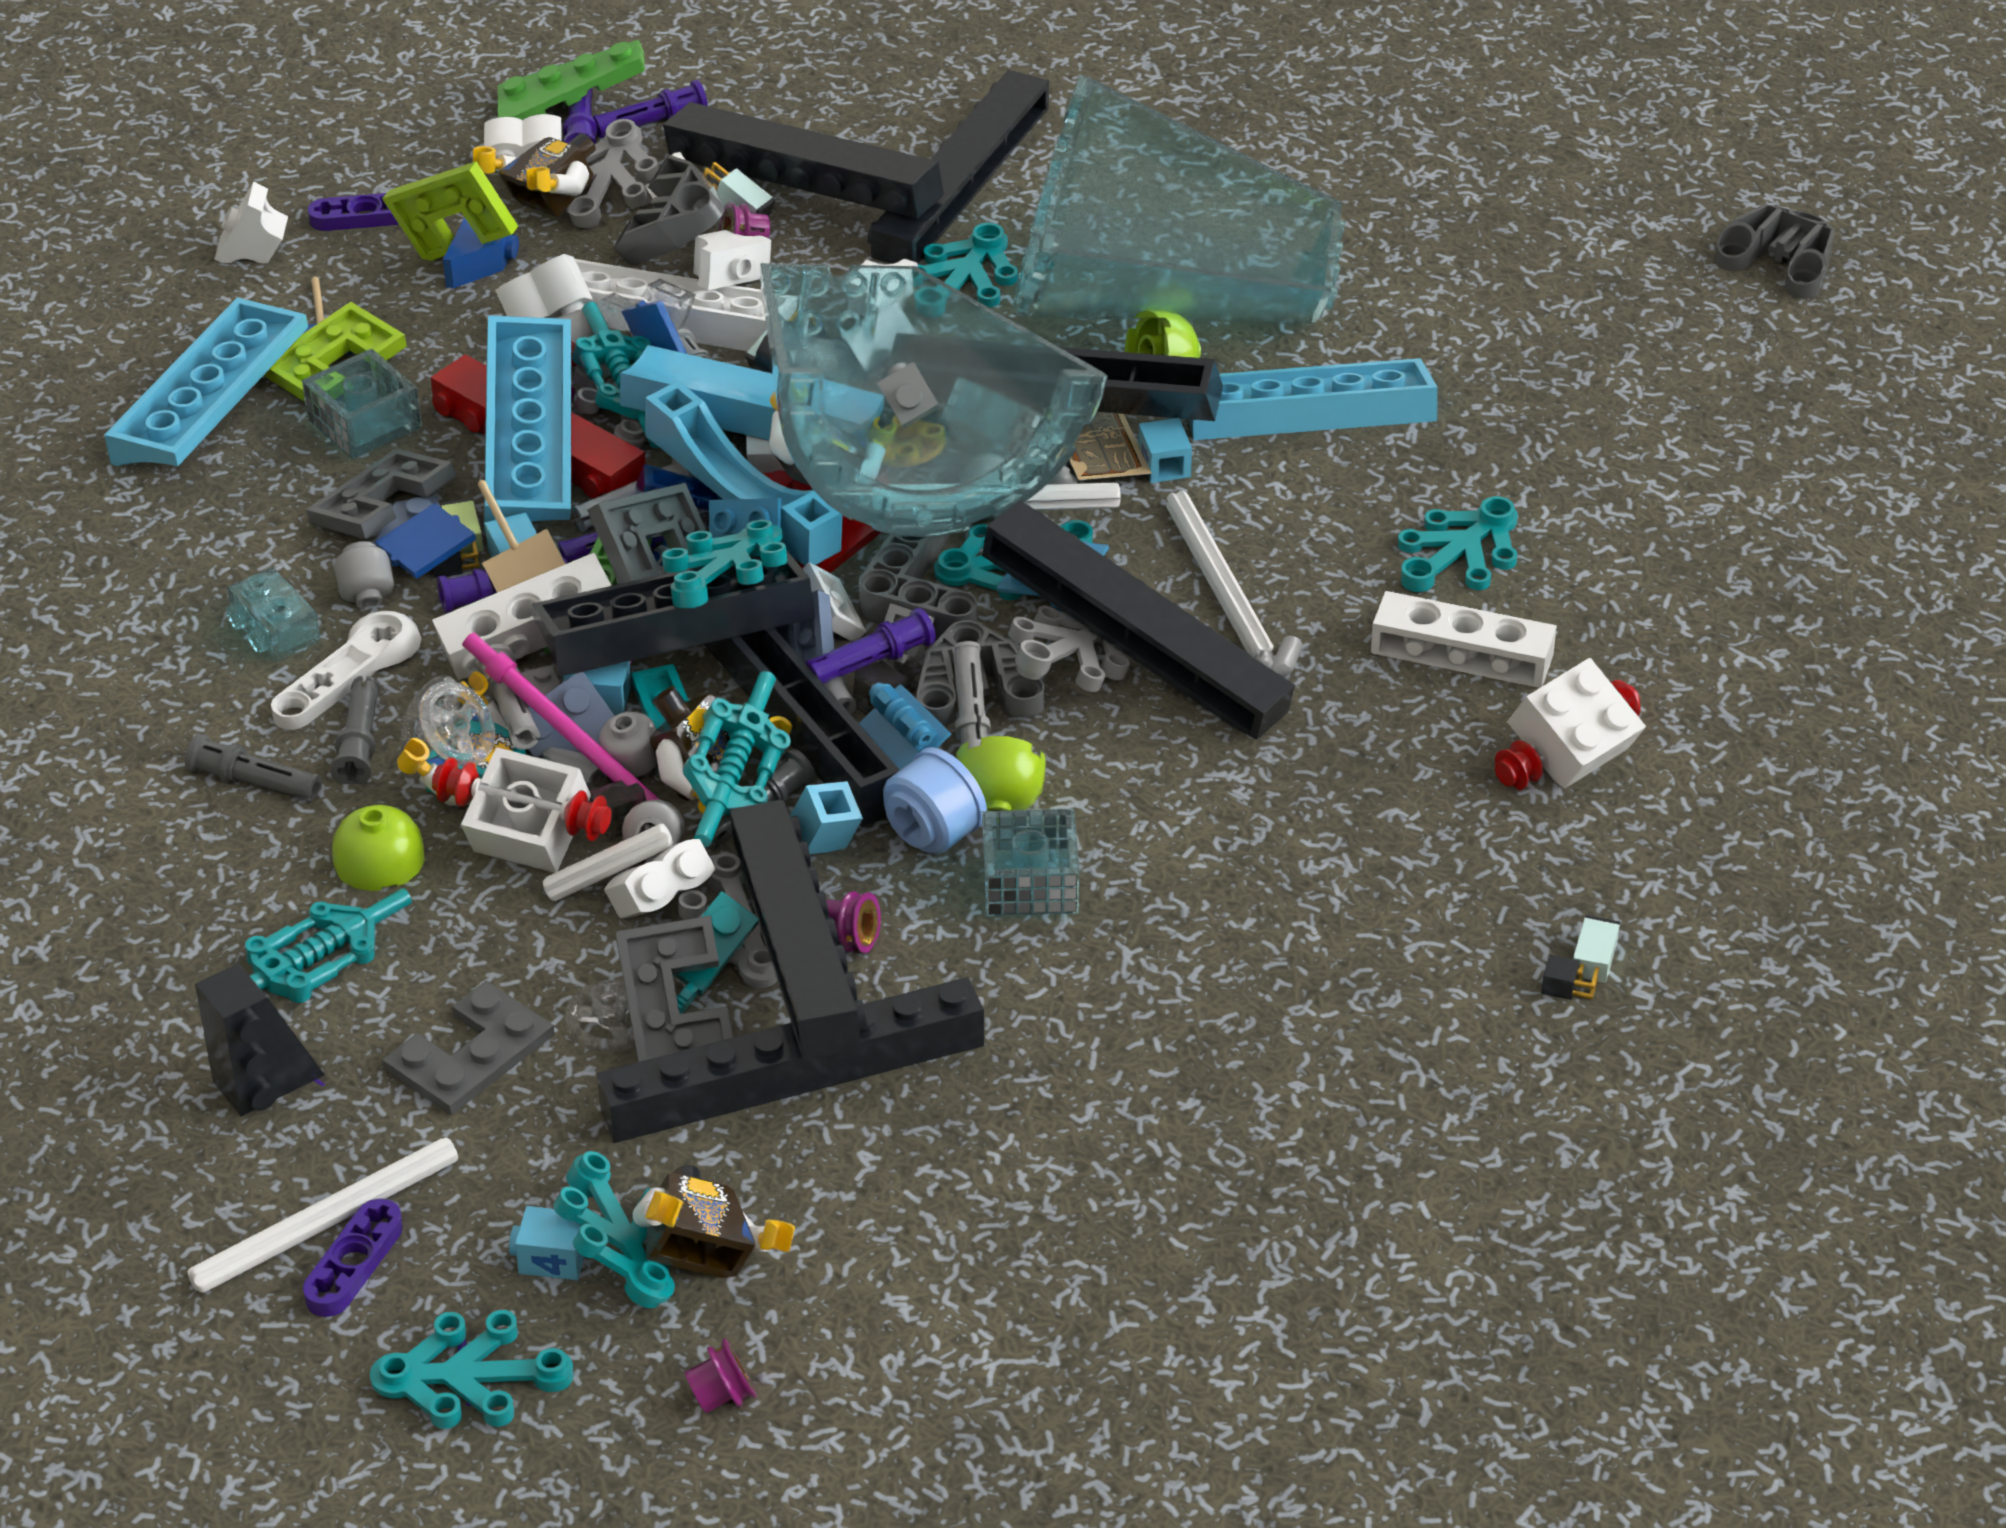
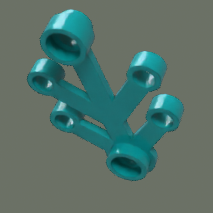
(985, 241)
(1494, 516)
(720, 554)
(962, 565)
(646, 1281)
(466, 1370)

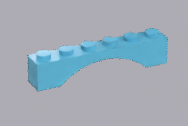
(691, 436)

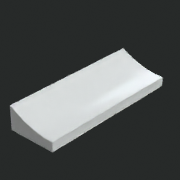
(718, 317)

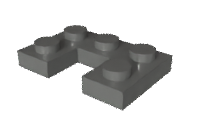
(359, 503)
(631, 520)
(647, 964)
(505, 1038)

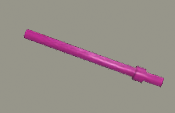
(504, 671)

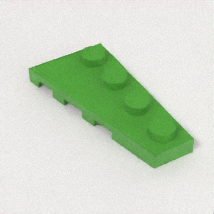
(570, 81)

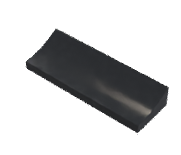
(641, 621)

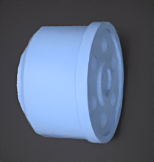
(933, 801)

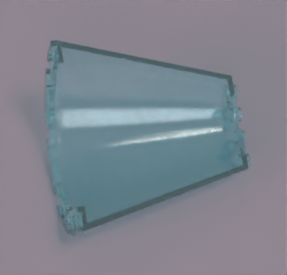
(1171, 223)
(1002, 394)

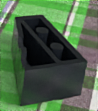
(249, 1043)

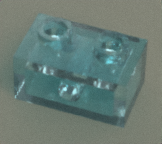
(272, 615)

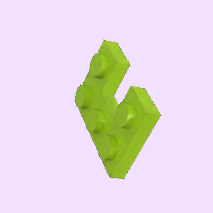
(424, 204)
(339, 333)

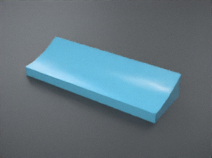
(204, 384)
(733, 393)
(1321, 399)
(528, 417)

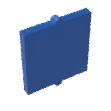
(655, 324)
(426, 540)

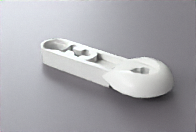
(356, 658)

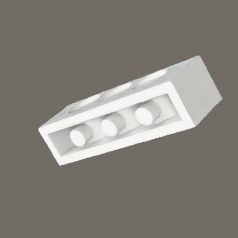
(508, 614)
(1463, 639)

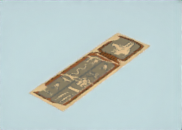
(1108, 449)

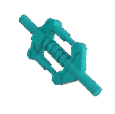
(615, 351)
(747, 728)
(341, 924)

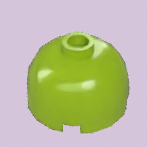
(1162, 334)
(1005, 771)
(377, 848)

